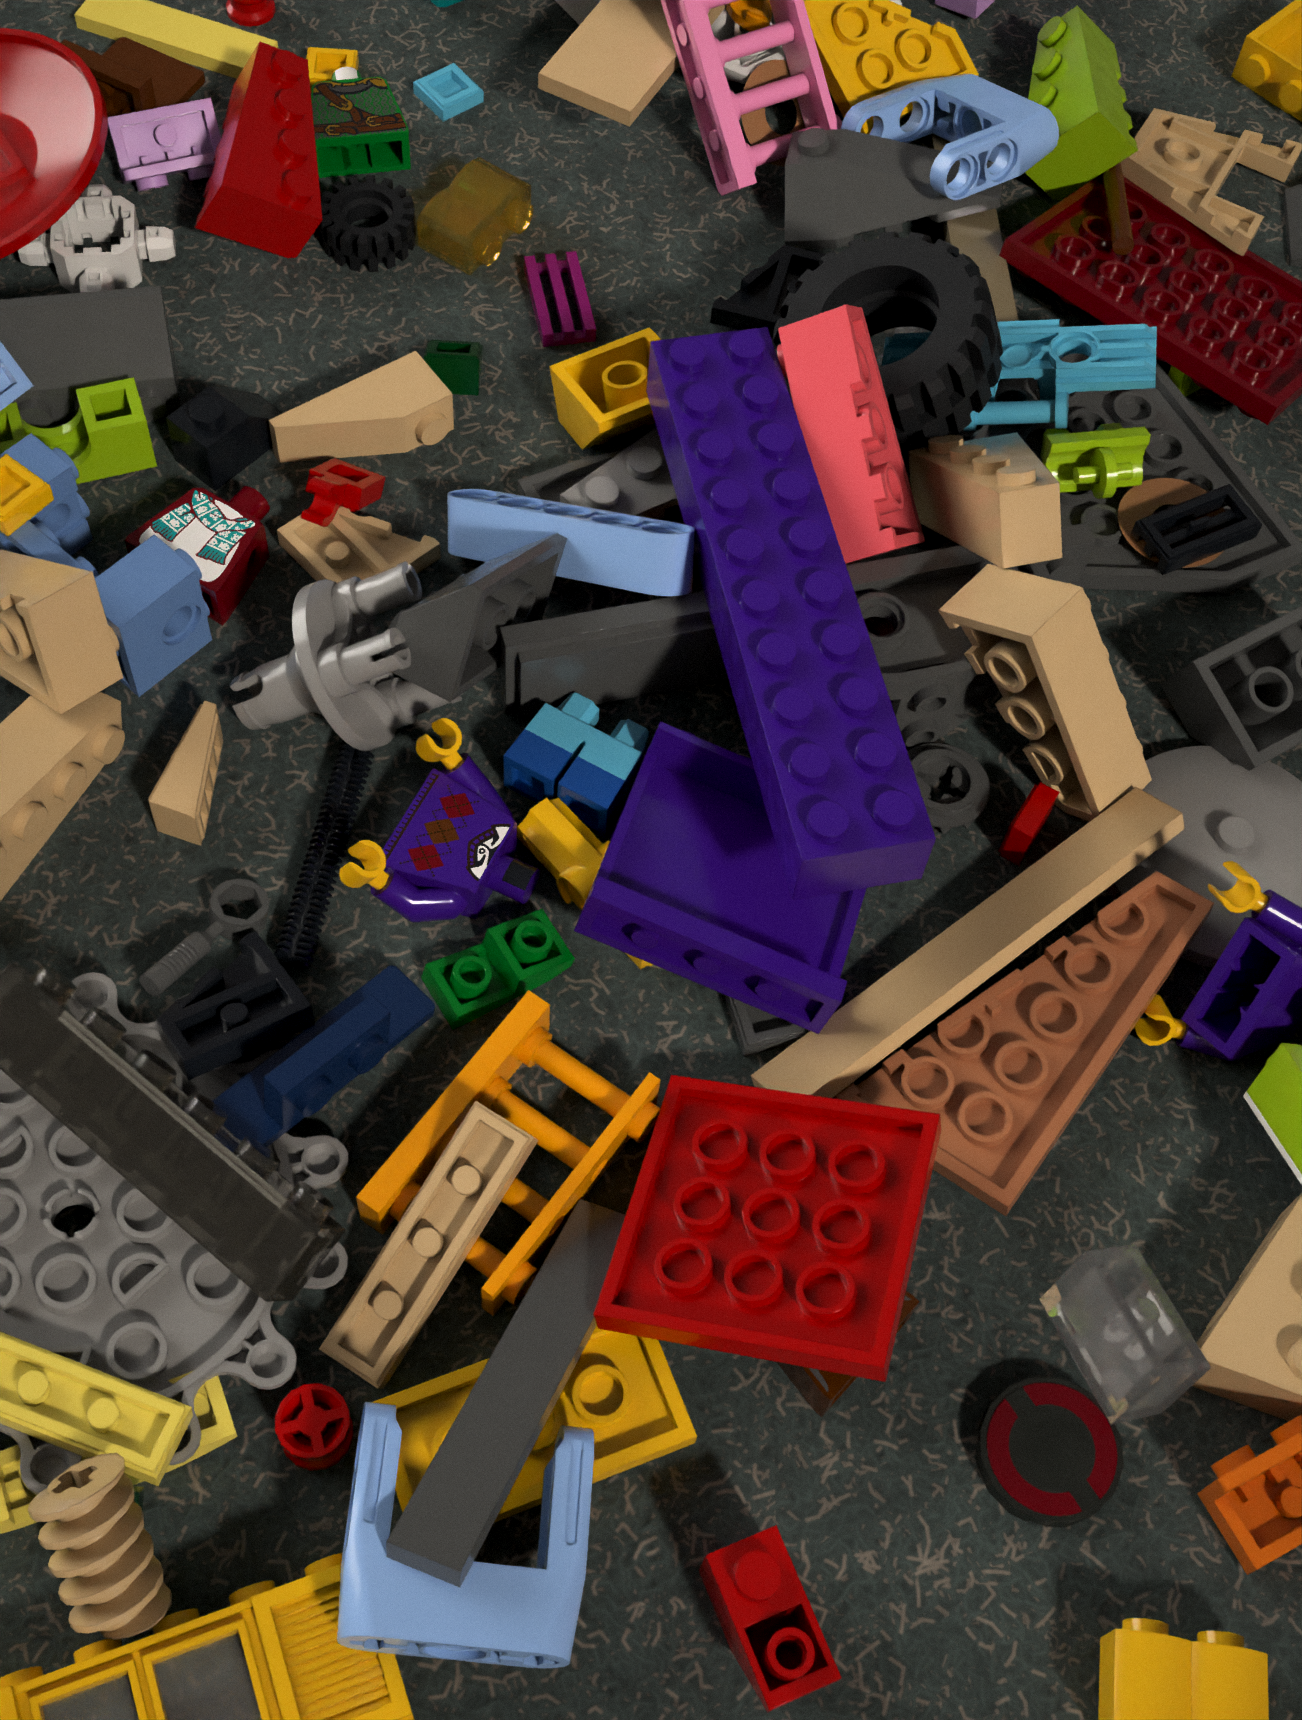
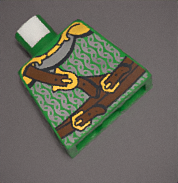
(358, 126)

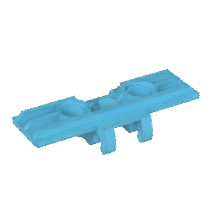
(1118, 360)

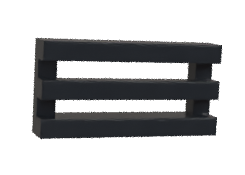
(1203, 536)

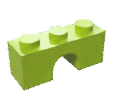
(102, 439)

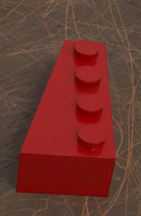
(266, 162)

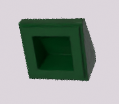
(456, 364)

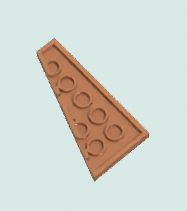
(1037, 1041)

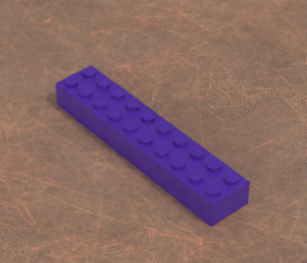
(787, 618)

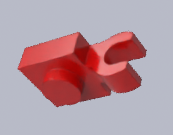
(337, 485)

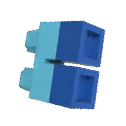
(574, 761)

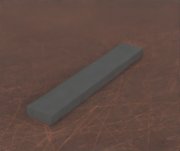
(508, 1403)

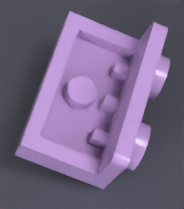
(165, 143)

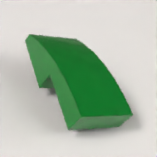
(501, 968)

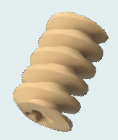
(101, 1549)

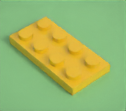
(616, 1390)

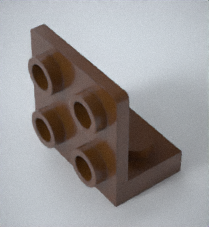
(139, 76)

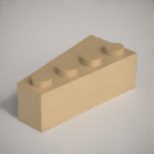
(46, 769)

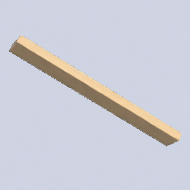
(973, 948)

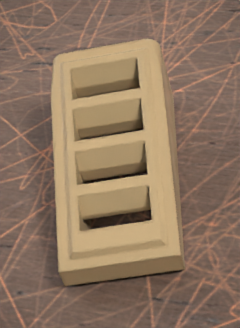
(187, 784)

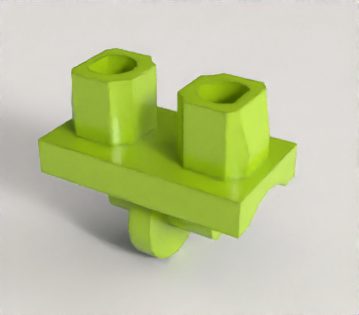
(1096, 458)

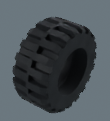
(920, 287)

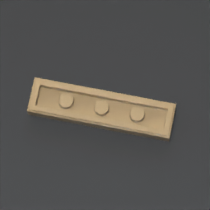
(428, 1245)

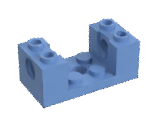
(147, 595)

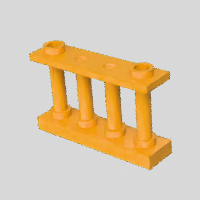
(484, 1079)

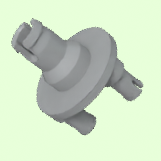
(342, 663)

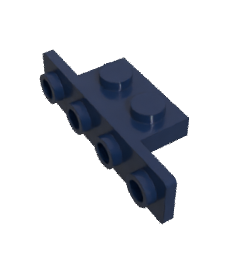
(325, 1057)

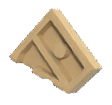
(353, 547)

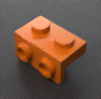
(1259, 1498)

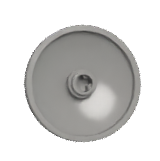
(1226, 818)

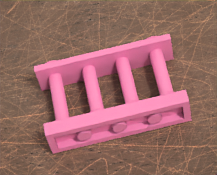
(720, 109)

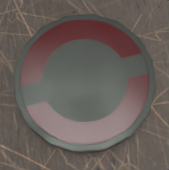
(1049, 1452)

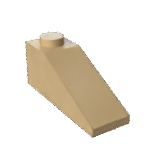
(371, 415)

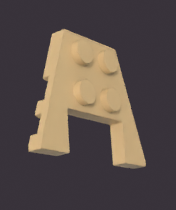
(1188, 163)

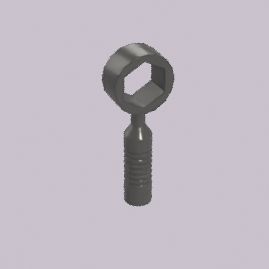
(199, 943)

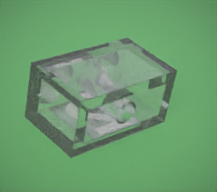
(1124, 1333)

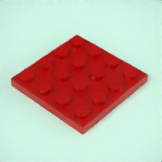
(773, 1226)

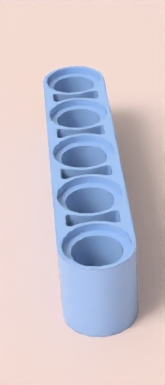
(600, 544)

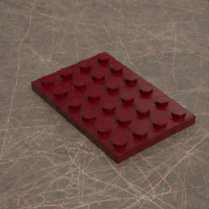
(1216, 313)

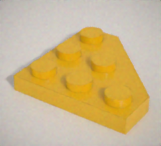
(880, 47)

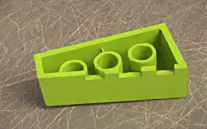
(1078, 82)

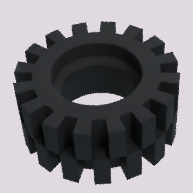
(371, 244)

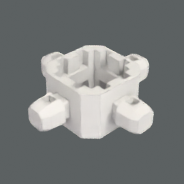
(99, 217)

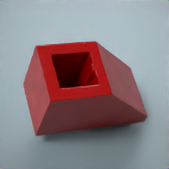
(768, 1619)

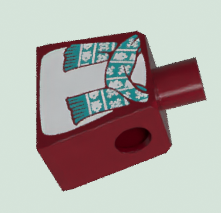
(221, 539)

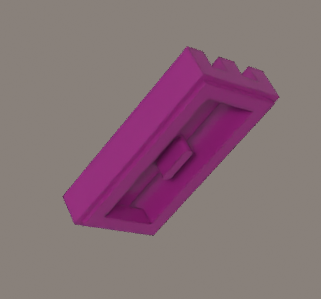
(553, 269)

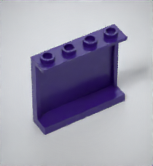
(704, 891)

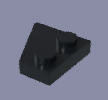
(765, 290)

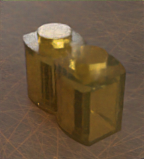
(475, 216)

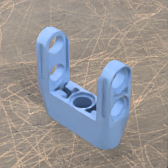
(977, 120)
(499, 1610)

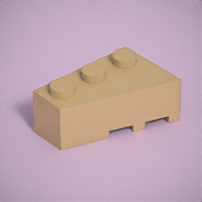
(1258, 1328)

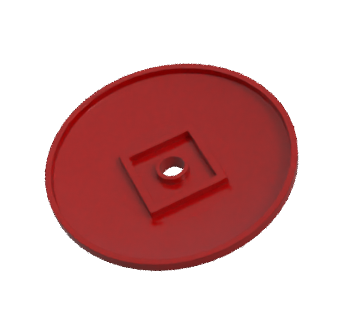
(48, 134)

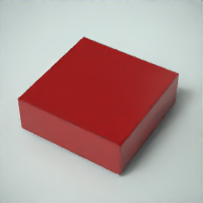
(1028, 823)

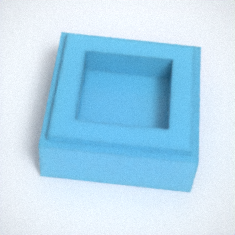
(448, 92)

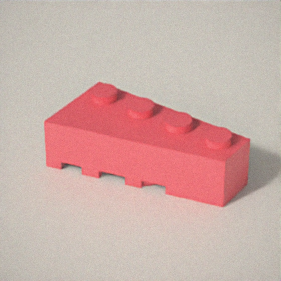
(849, 432)

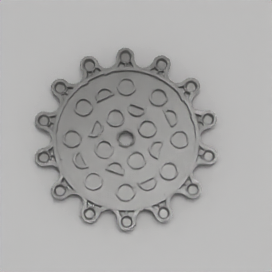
(132, 1284)

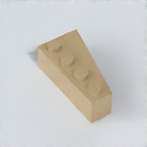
(988, 497)
(54, 632)
(1054, 684)

